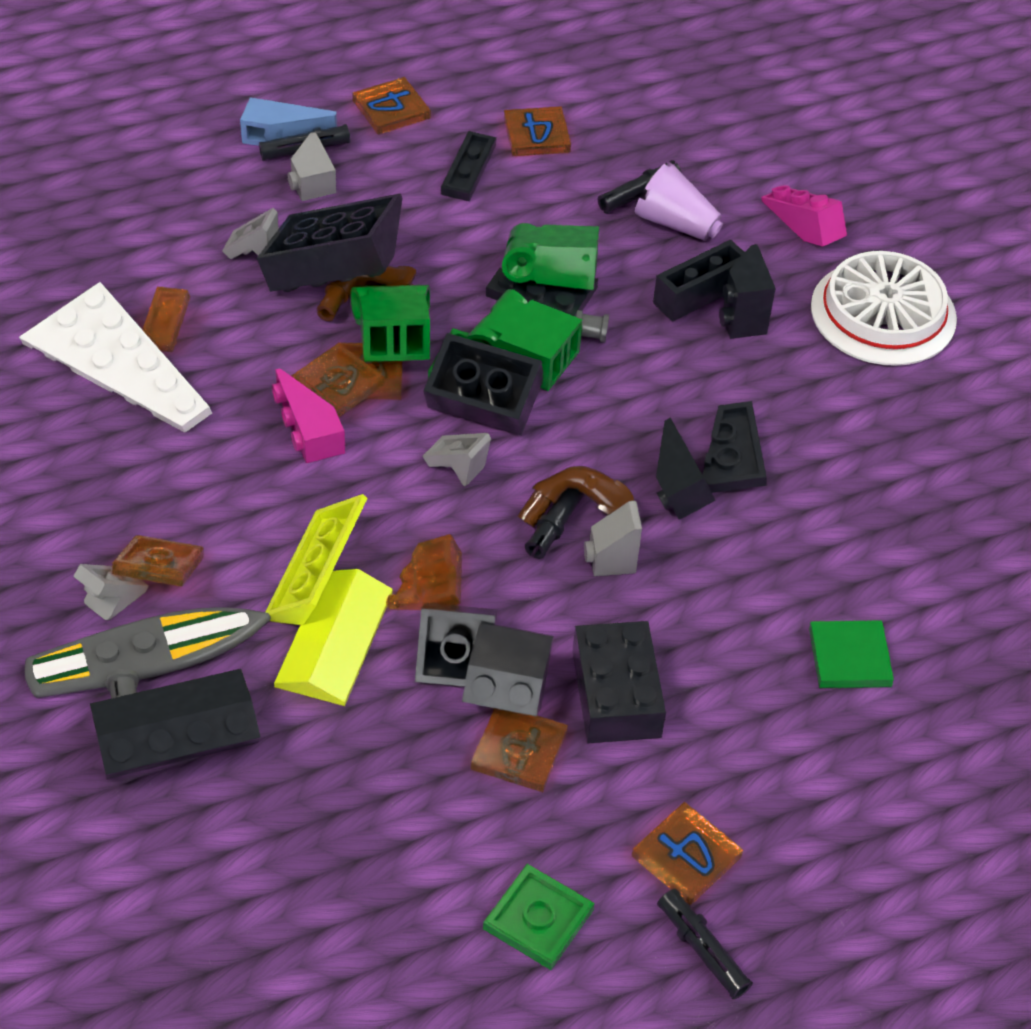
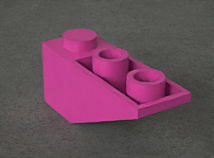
(809, 215)
(313, 420)

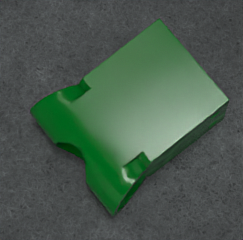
(552, 255)
(393, 321)
(532, 332)

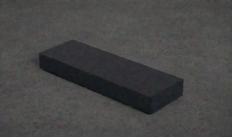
(468, 166)

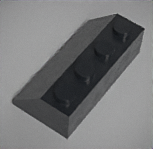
(174, 723)

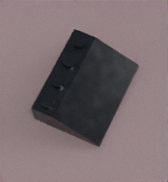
(332, 244)

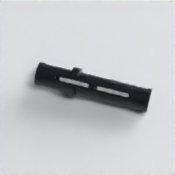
(269, 148)
(629, 191)
(551, 525)
(733, 979)

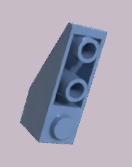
(274, 120)

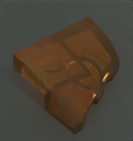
(430, 576)

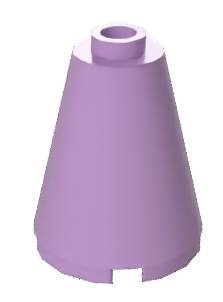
(678, 205)

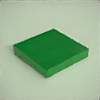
(851, 654)
(538, 916)

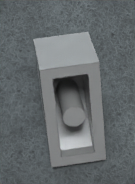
(312, 170)
(615, 542)

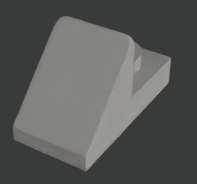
(252, 235)
(462, 452)
(108, 592)

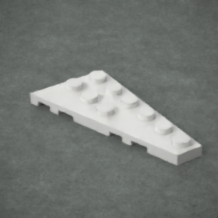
(112, 351)

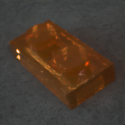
(166, 317)

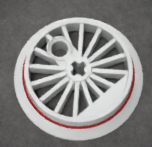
(858, 296)

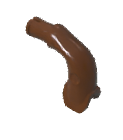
(339, 292)
(599, 487)

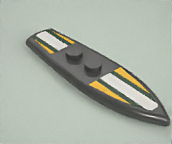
(145, 646)

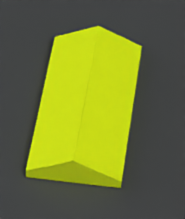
(314, 561)
(335, 638)

